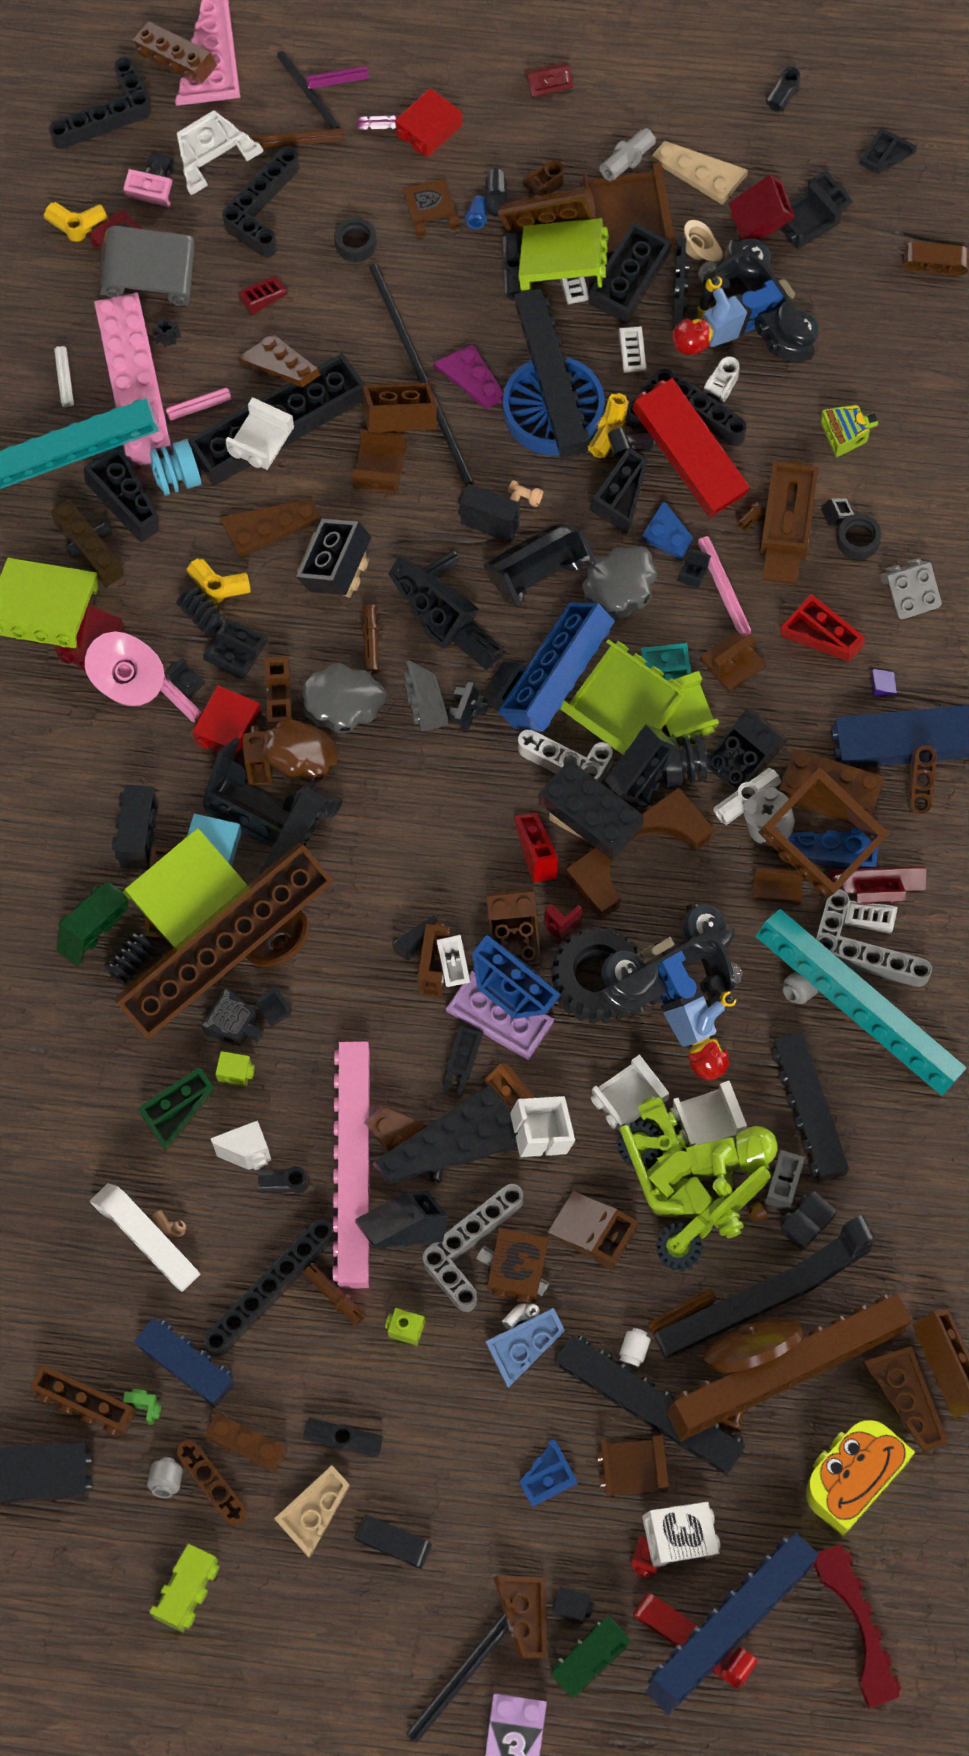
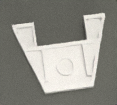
(207, 140)

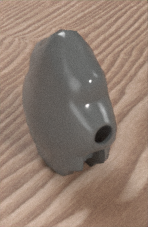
(621, 581)
(342, 698)

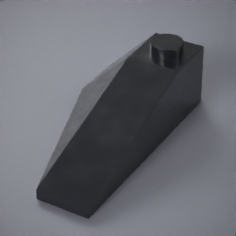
(434, 602)

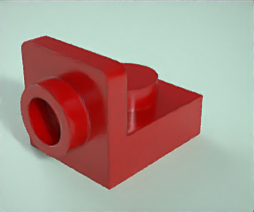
(642, 1560)

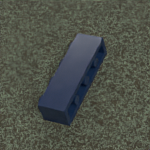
(184, 1362)

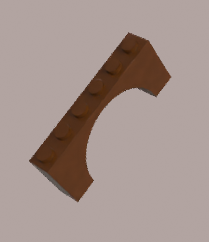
(671, 816)

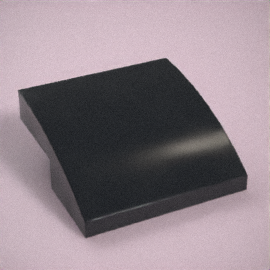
(235, 648)

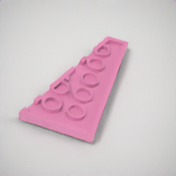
(213, 34)

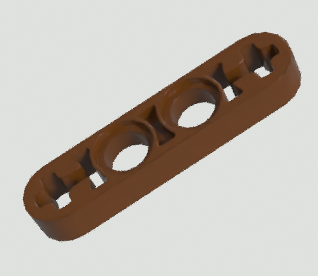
(211, 1483)

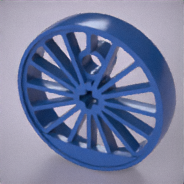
(526, 375)

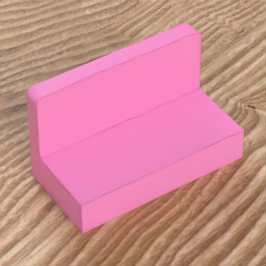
(148, 188)

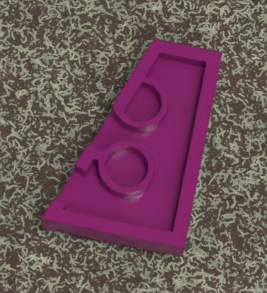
(472, 375)

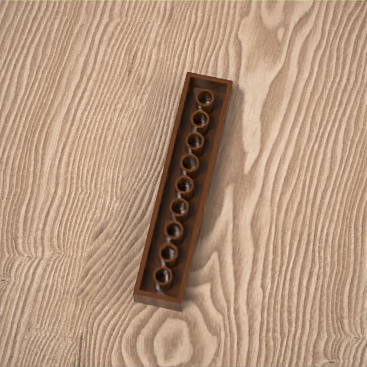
(223, 940)
(809, 1358)

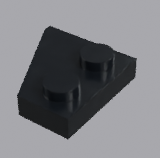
(886, 151)

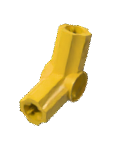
(83, 222)
(611, 420)
(223, 586)

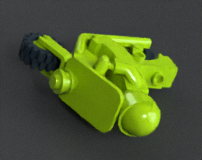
(674, 1180)

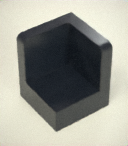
(273, 1006)

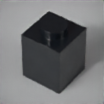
(573, 1605)

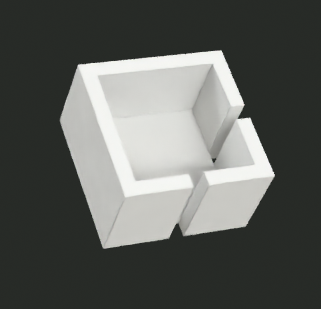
(542, 1126)

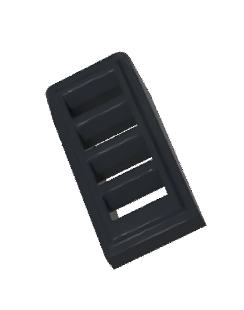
(412, 941)

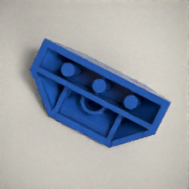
(511, 981)

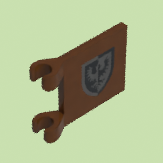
(429, 203)

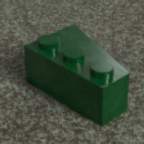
(89, 921)
(175, 1107)
(590, 1657)

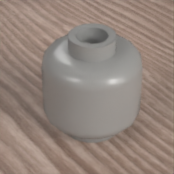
(798, 988)
(164, 1477)

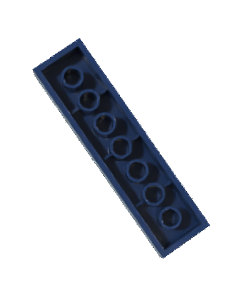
(730, 1623)

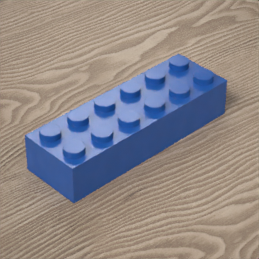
(556, 666)

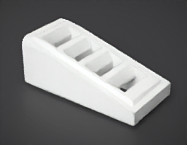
(565, 285)
(632, 332)
(878, 925)

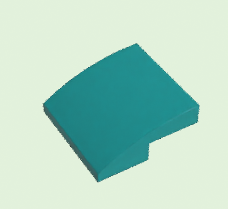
(670, 659)

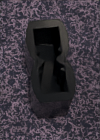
(807, 1220)

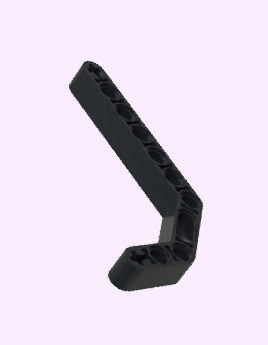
(851, 1245)

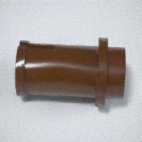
(751, 516)

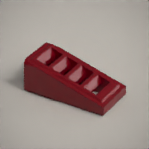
(259, 303)

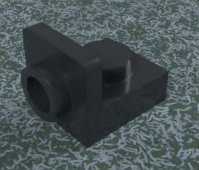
(184, 678)

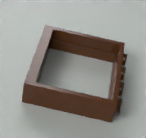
(847, 807)

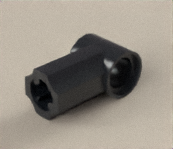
(784, 90)
(159, 164)
(621, 440)
(280, 1180)

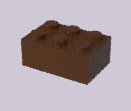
(399, 407)

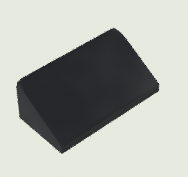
(479, 646)

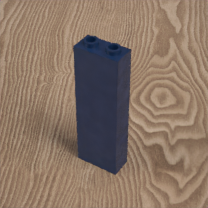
(892, 736)

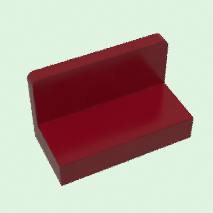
(549, 79)
(562, 926)

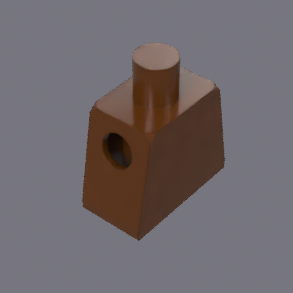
(253, 752)

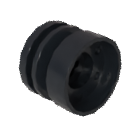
(686, 760)

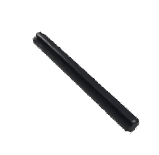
(458, 1679)

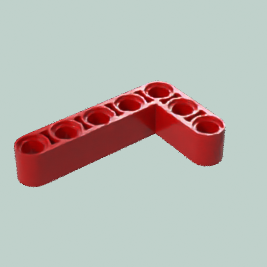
(675, 1628)

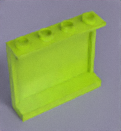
(563, 251)
(44, 601)
(623, 698)
(185, 887)

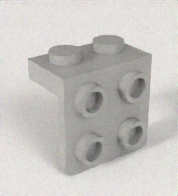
(912, 588)

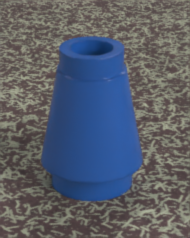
(476, 215)

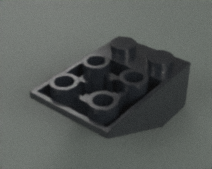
(745, 749)
(404, 1221)

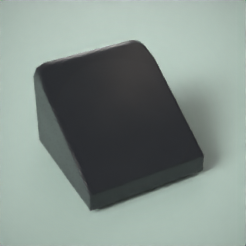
(836, 511)

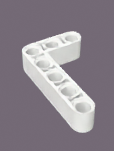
(117, 1206)

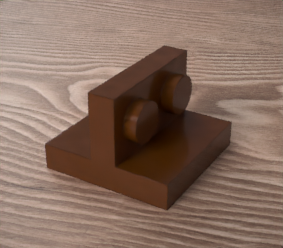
(733, 660)

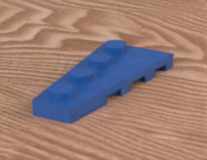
(834, 847)

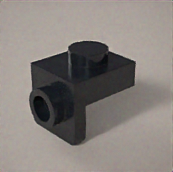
(694, 568)

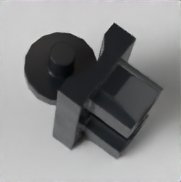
(469, 708)

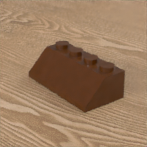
(546, 209)

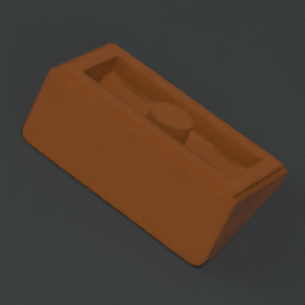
(507, 1085)

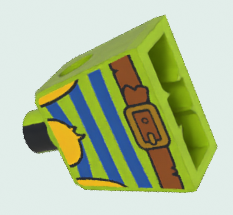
(847, 428)

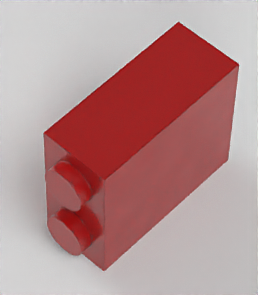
(428, 123)
(225, 718)

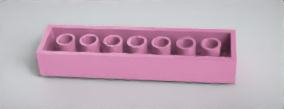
(132, 369)

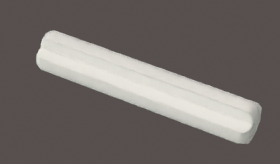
(64, 376)

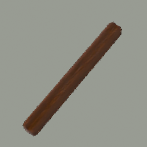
(299, 138)

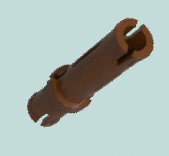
(370, 630)
(334, 1294)

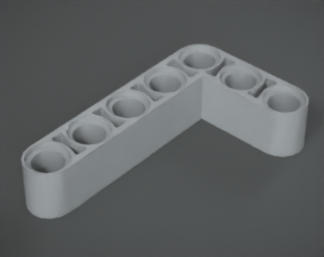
(863, 950)
(467, 1241)

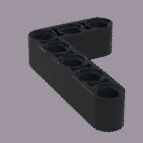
(113, 113)
(257, 200)
(711, 410)
(310, 808)

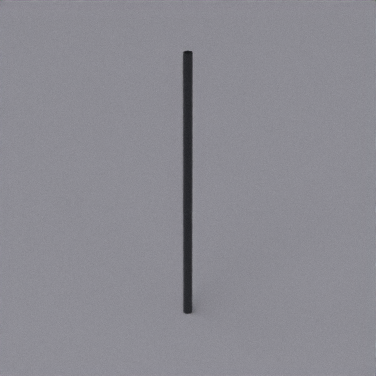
(443, 424)

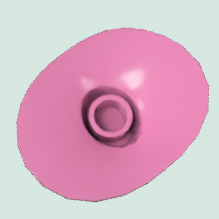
(124, 669)

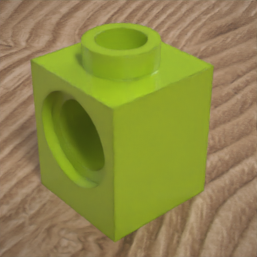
(234, 1069)

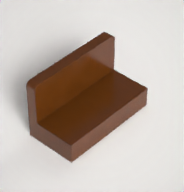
(777, 886)

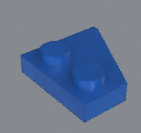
(668, 533)
(548, 1476)

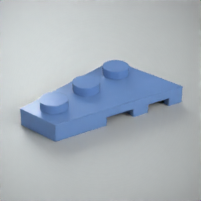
(523, 1344)

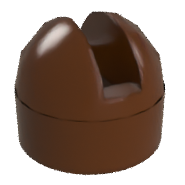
(757, 1212)

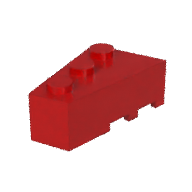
(823, 630)

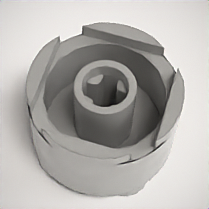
(761, 808)

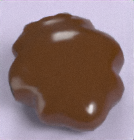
(300, 750)

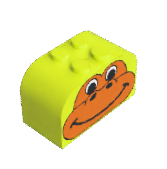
(855, 1473)

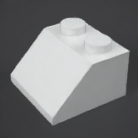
(243, 1147)

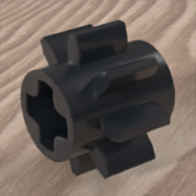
(166, 332)

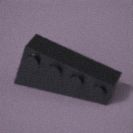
(122, 493)

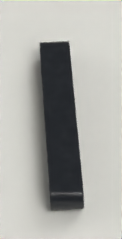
(265, 1299)

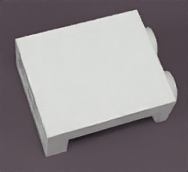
(627, 1091)

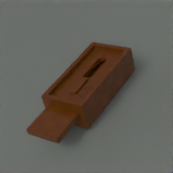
(788, 520)

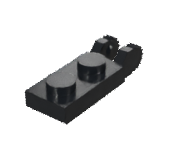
(462, 1058)

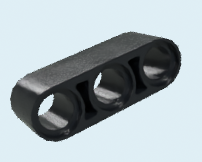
(393, 1541)

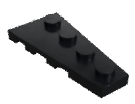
(681, 282)

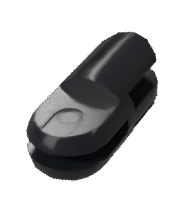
(495, 191)

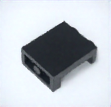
(814, 216)

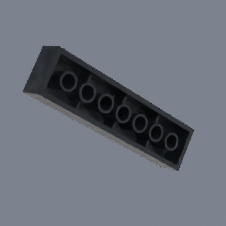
(310, 406)

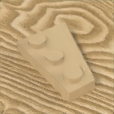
(313, 1510)

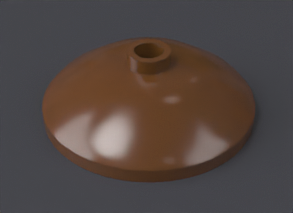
(282, 943)

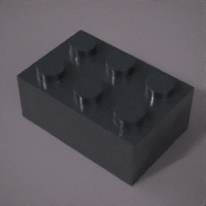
(334, 556)
(135, 826)

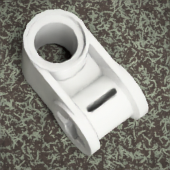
(722, 382)

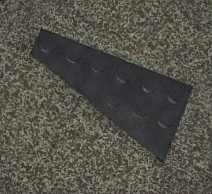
(461, 1136)

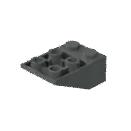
(425, 698)

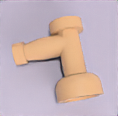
(517, 491)

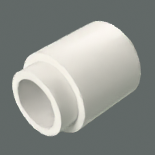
(634, 1347)

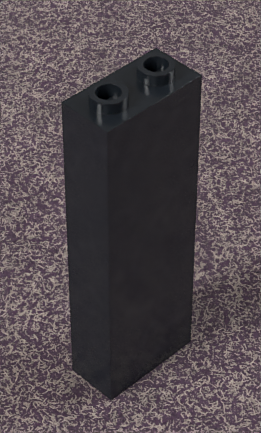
(45, 1473)

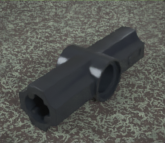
(512, 253)
(359, 1441)

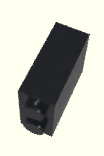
(489, 513)

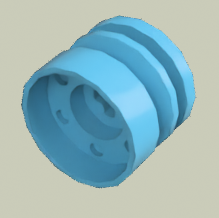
(175, 467)

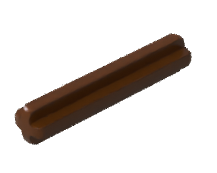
(682, 1311)

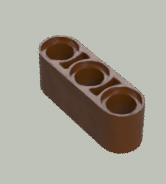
(936, 258)
(917, 768)

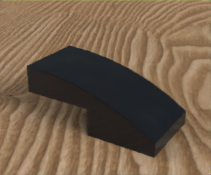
(834, 191)

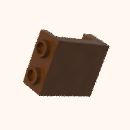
(431, 982)

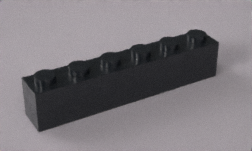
(810, 1107)

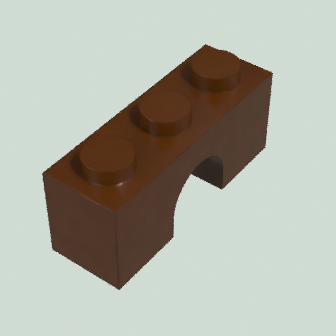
(278, 690)
(246, 1442)

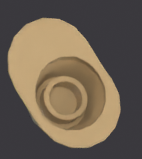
(701, 242)

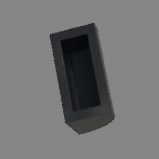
(502, 683)

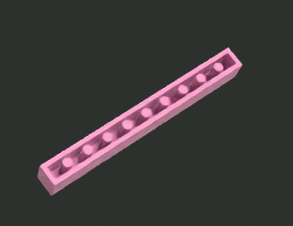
(353, 1163)

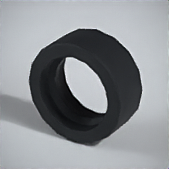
(355, 225)
(862, 521)

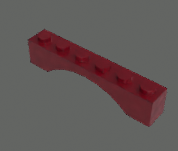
(876, 1679)

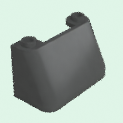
(147, 262)

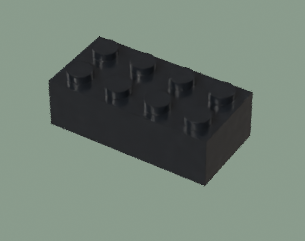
(630, 272)
(591, 809)

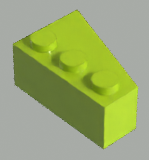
(186, 1588)

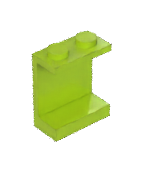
(693, 712)

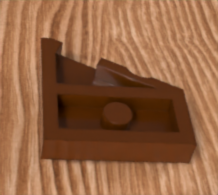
(392, 1127)

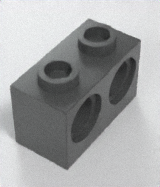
(785, 1180)

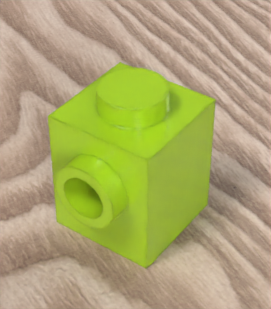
(405, 1326)

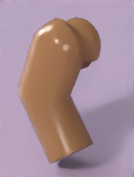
(168, 1228)

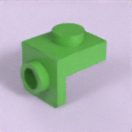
(141, 1400)

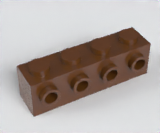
(174, 53)
(947, 1358)
(83, 1400)

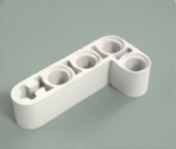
(563, 754)

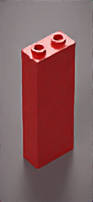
(690, 447)

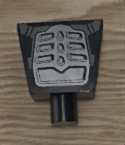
(232, 1020)

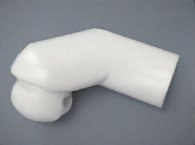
(520, 1312)

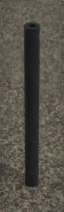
(309, 92)

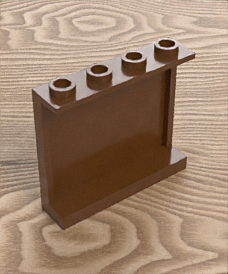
(631, 199)

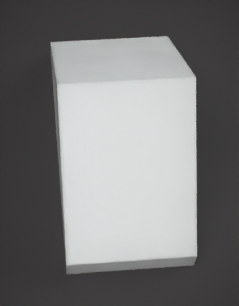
(453, 960)

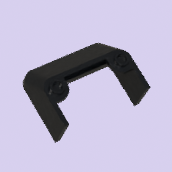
(536, 559)
(240, 803)

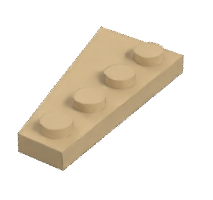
(702, 172)

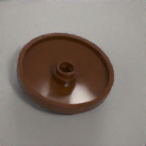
(753, 1345)

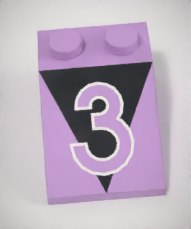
(515, 1726)

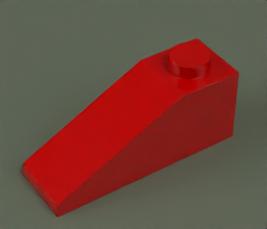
(536, 847)

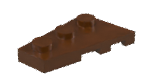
(525, 1612)

